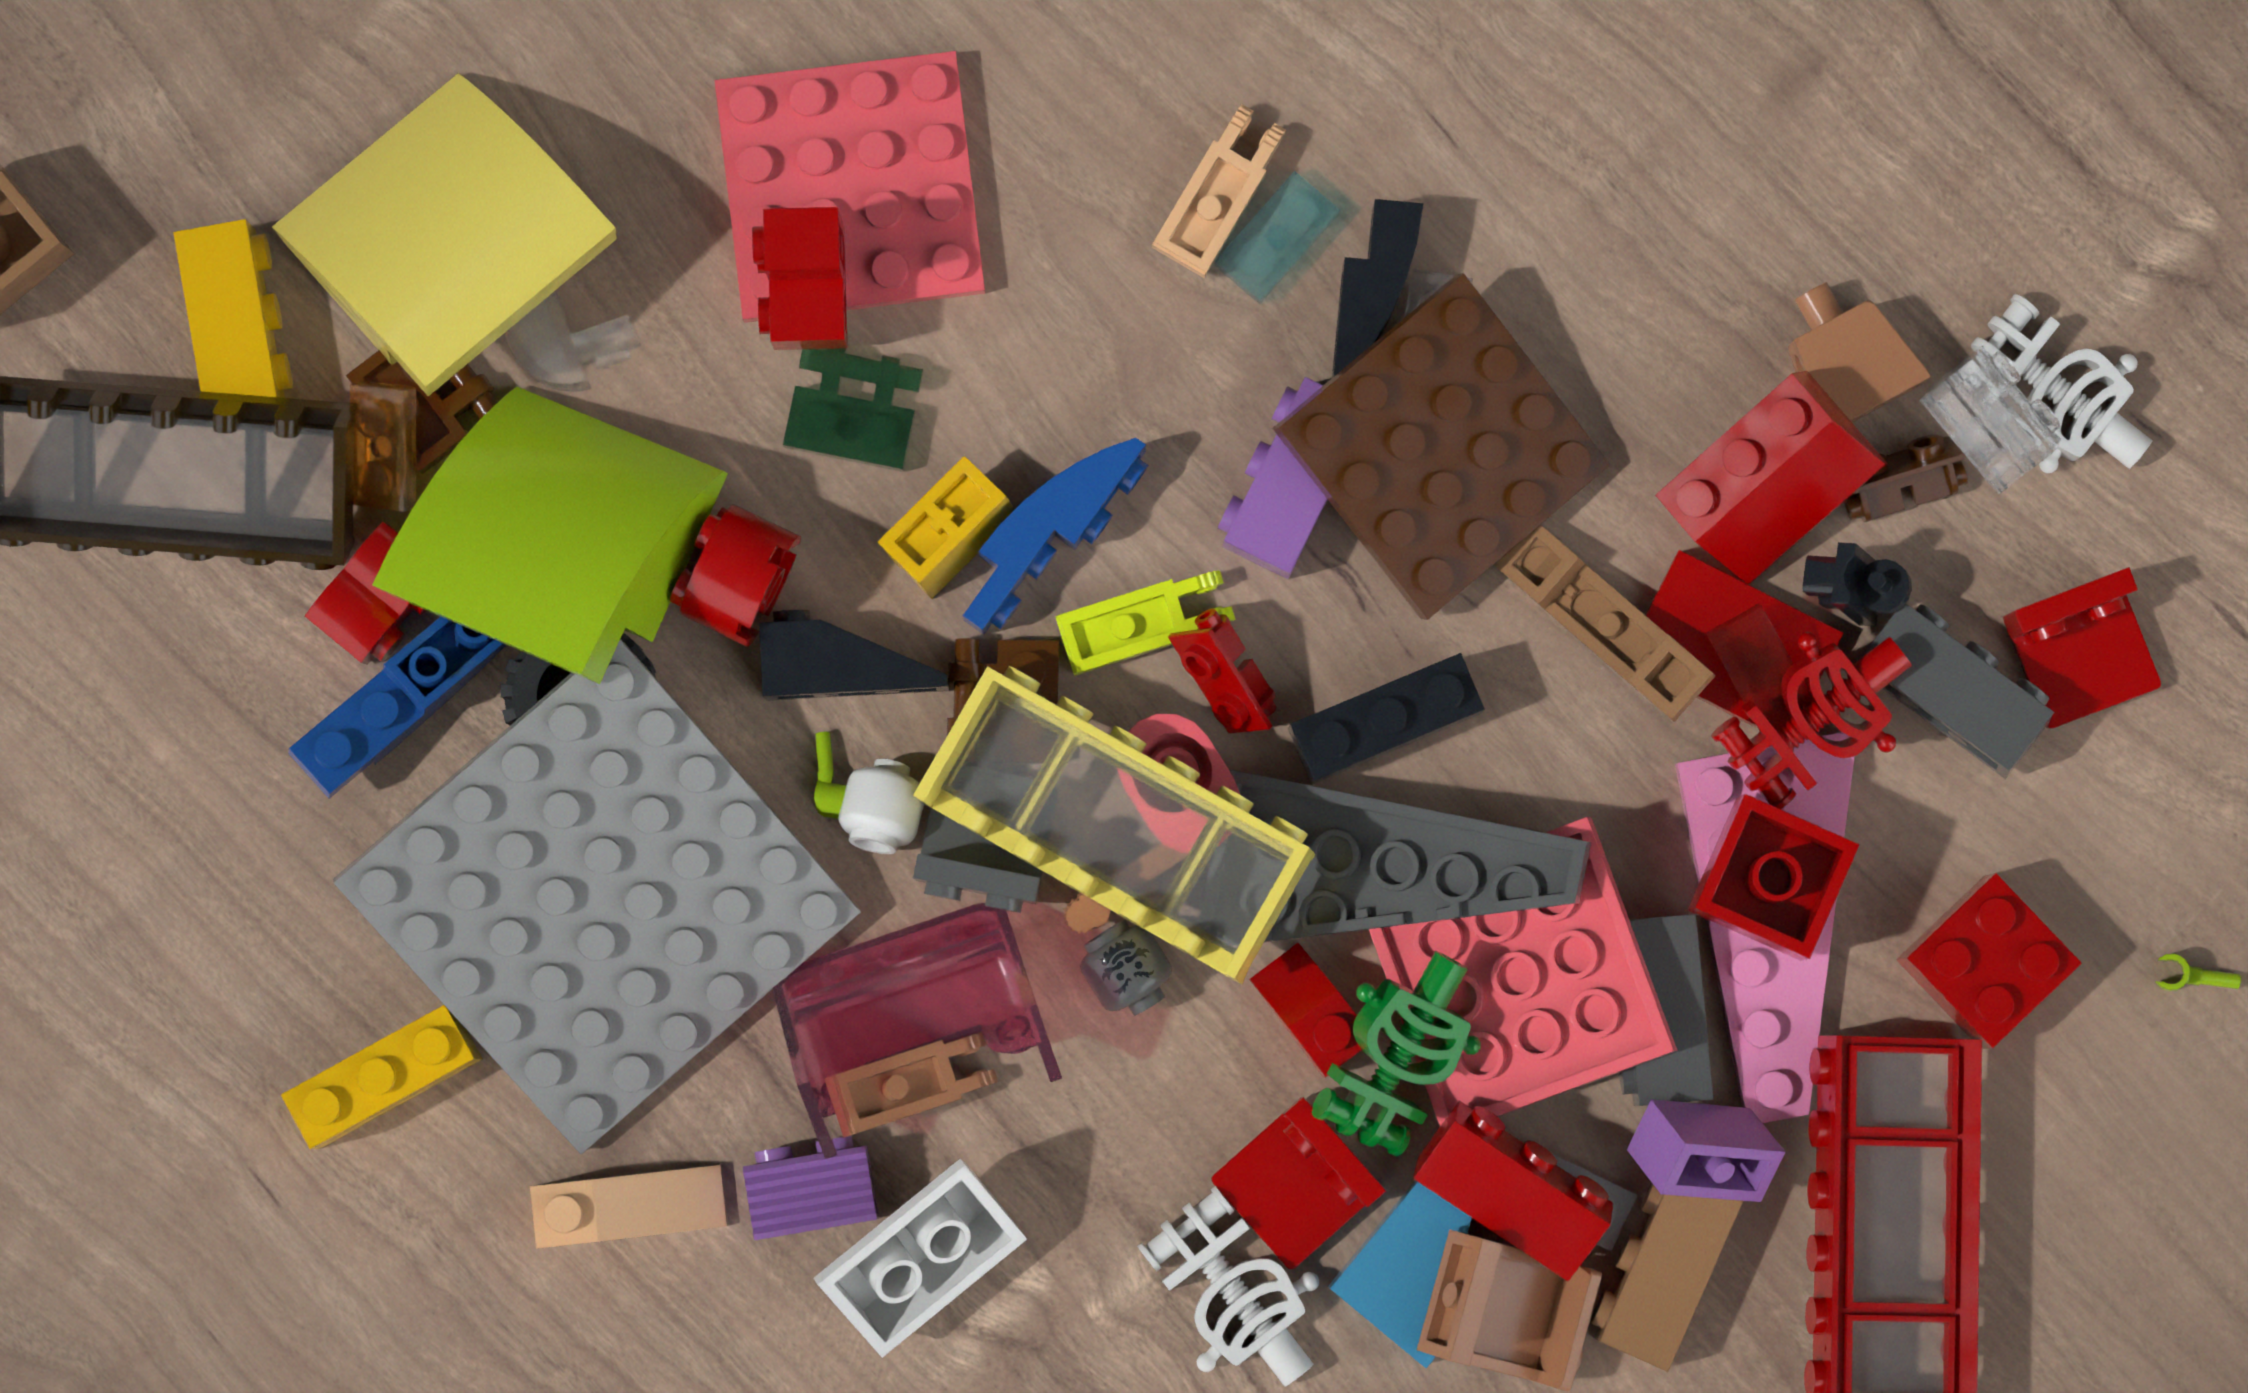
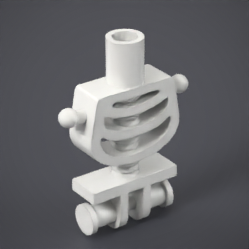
(2104, 426)
(1270, 1338)

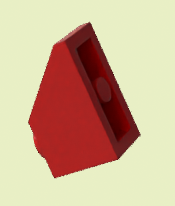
(1309, 1008)

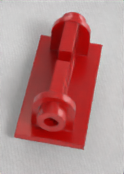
(1237, 695)

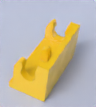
(947, 527)

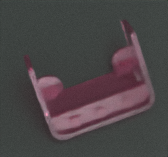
(905, 993)

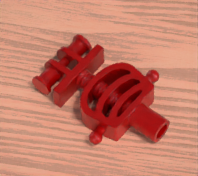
(1863, 679)

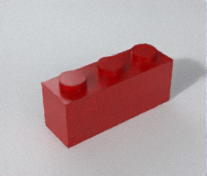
(1515, 1189)

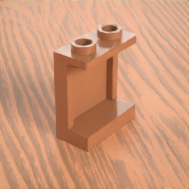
(1508, 1312)

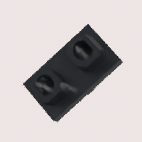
(1857, 583)

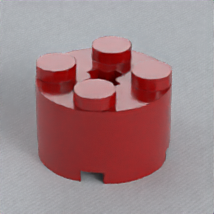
(737, 573)

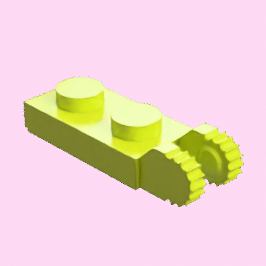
(1131, 622)

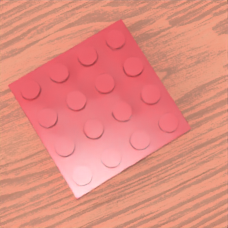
(877, 145)
(1545, 991)

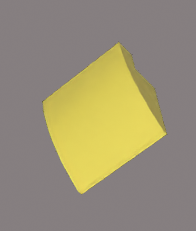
(445, 233)

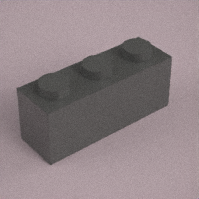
(1963, 691)
(1674, 966)

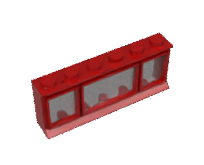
(1895, 1215)

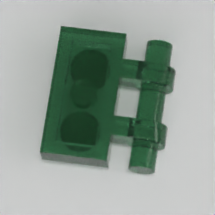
(850, 426)

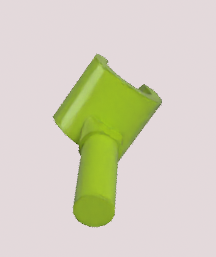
(827, 795)
(2197, 976)

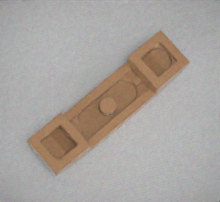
(1606, 622)

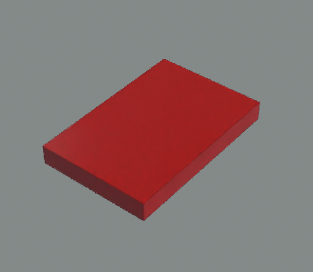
(1701, 598)

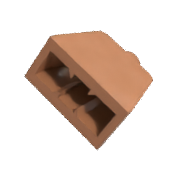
(1854, 354)

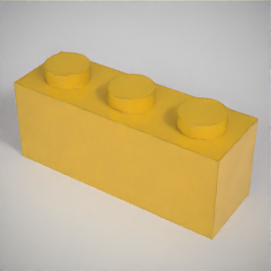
(231, 310)
(381, 1077)

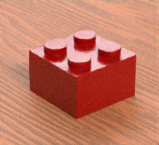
(1773, 877)
(1989, 961)

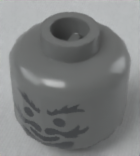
(1126, 968)

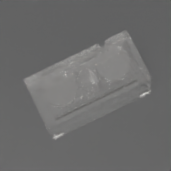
(1992, 418)

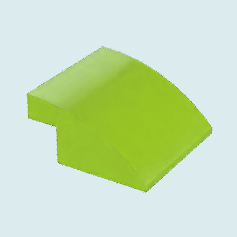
(552, 533)

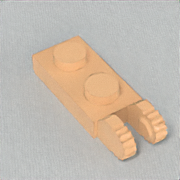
(1216, 197)

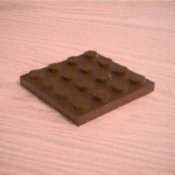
(1441, 446)

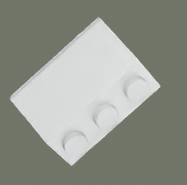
(920, 1258)

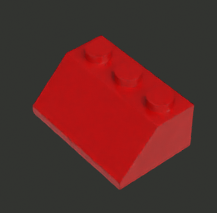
(1771, 477)

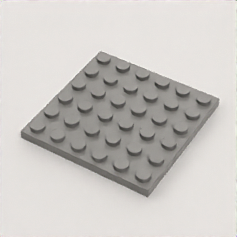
(597, 896)

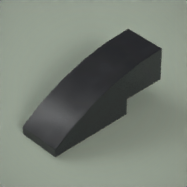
(1374, 284)

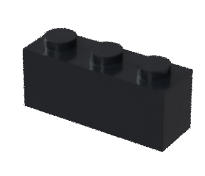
(1386, 718)

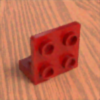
(2084, 648)
(1296, 1184)

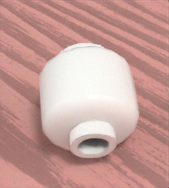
(881, 807)

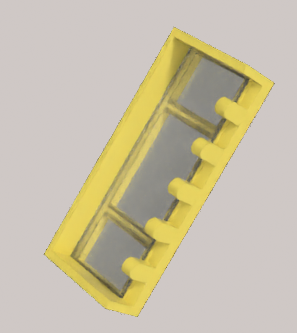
(1116, 821)

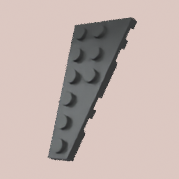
(1408, 863)

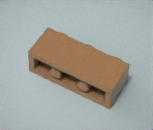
(1663, 1275)

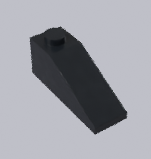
(824, 661)

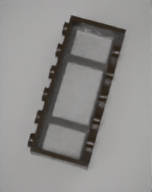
(176, 472)

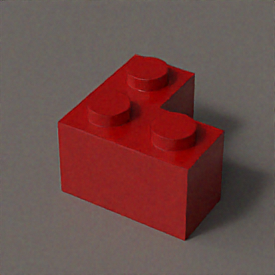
(806, 276)

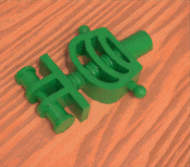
(1372, 1102)

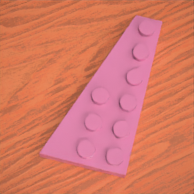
(1767, 996)

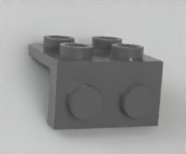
(962, 860)

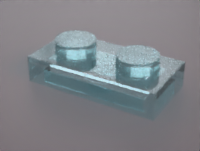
(1277, 237)

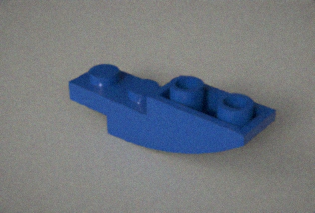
(1064, 508)
(393, 703)

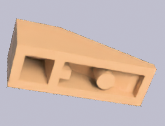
(628, 1206)

